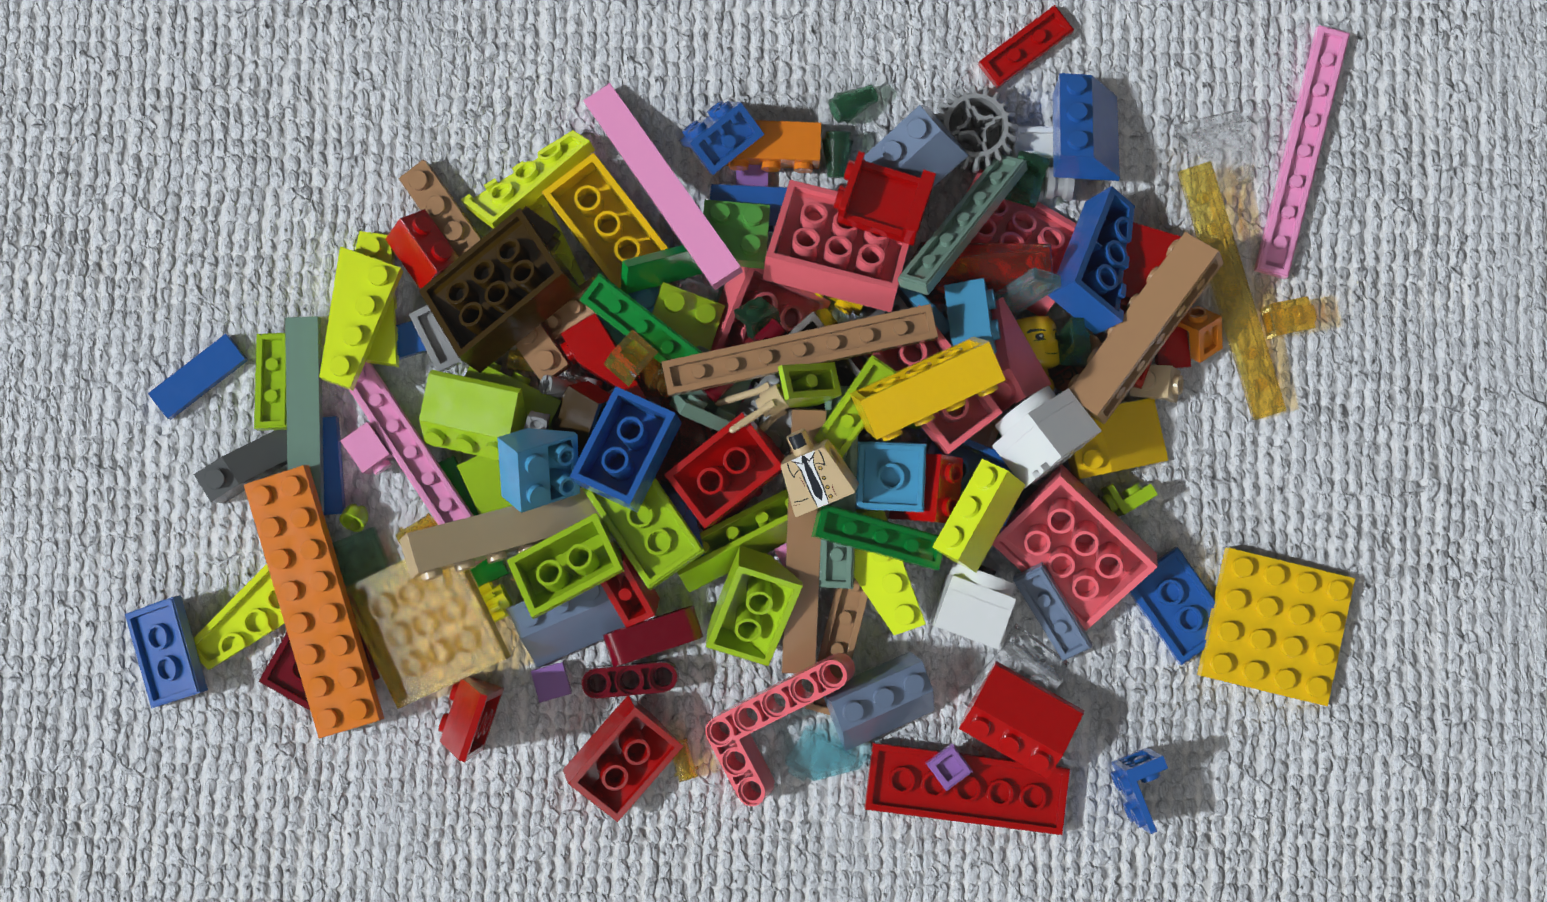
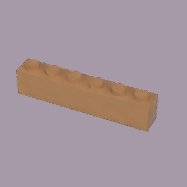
(1145, 326)

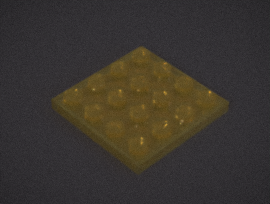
(425, 630)

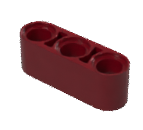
(653, 636)
(616, 687)

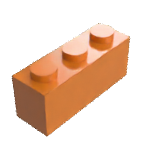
(783, 146)

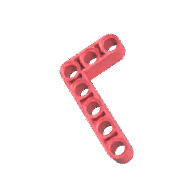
(768, 711)

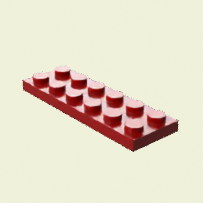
(992, 795)

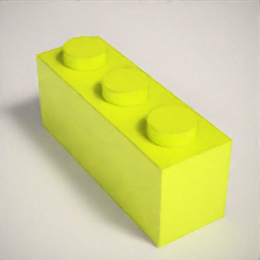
(979, 515)

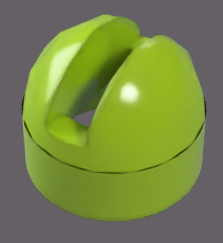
(354, 517)

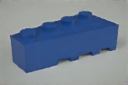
(1096, 261)

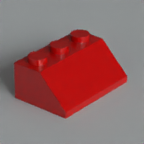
(726, 471)
(1021, 719)
(622, 758)

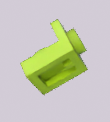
(1133, 497)

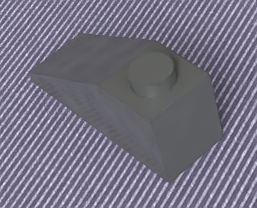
(249, 463)

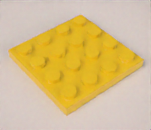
(1276, 626)

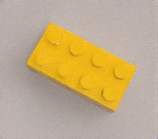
(602, 217)
(928, 387)

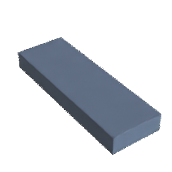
(1052, 611)

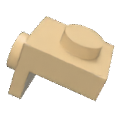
(1160, 383)

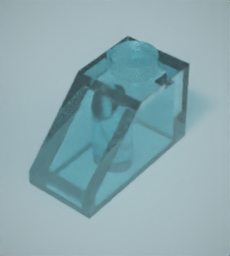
(819, 758)

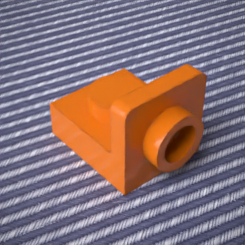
(1204, 332)

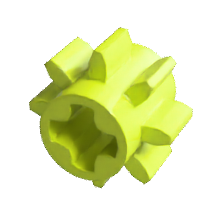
(496, 599)

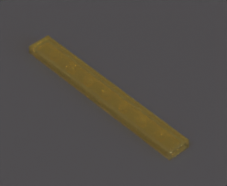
(1232, 292)

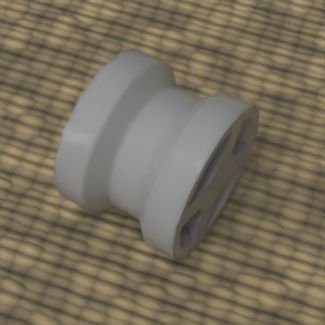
(1058, 186)

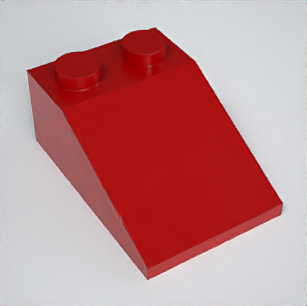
(590, 347)
(470, 717)

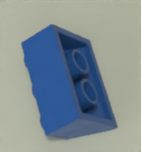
(1085, 129)

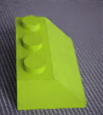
(469, 413)
(566, 565)
(753, 607)

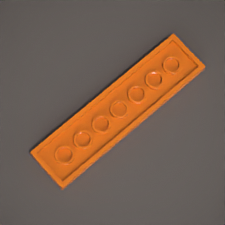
(313, 601)

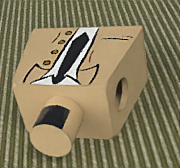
(815, 474)

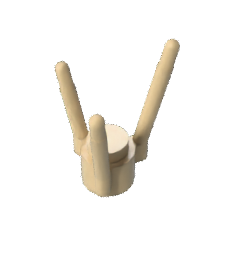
(770, 403)

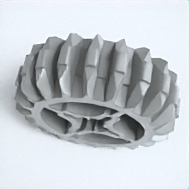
(998, 118)

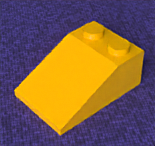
(1127, 441)

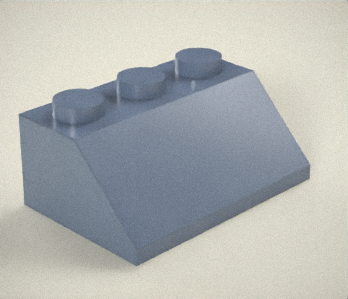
(917, 145)
(566, 627)
(881, 700)

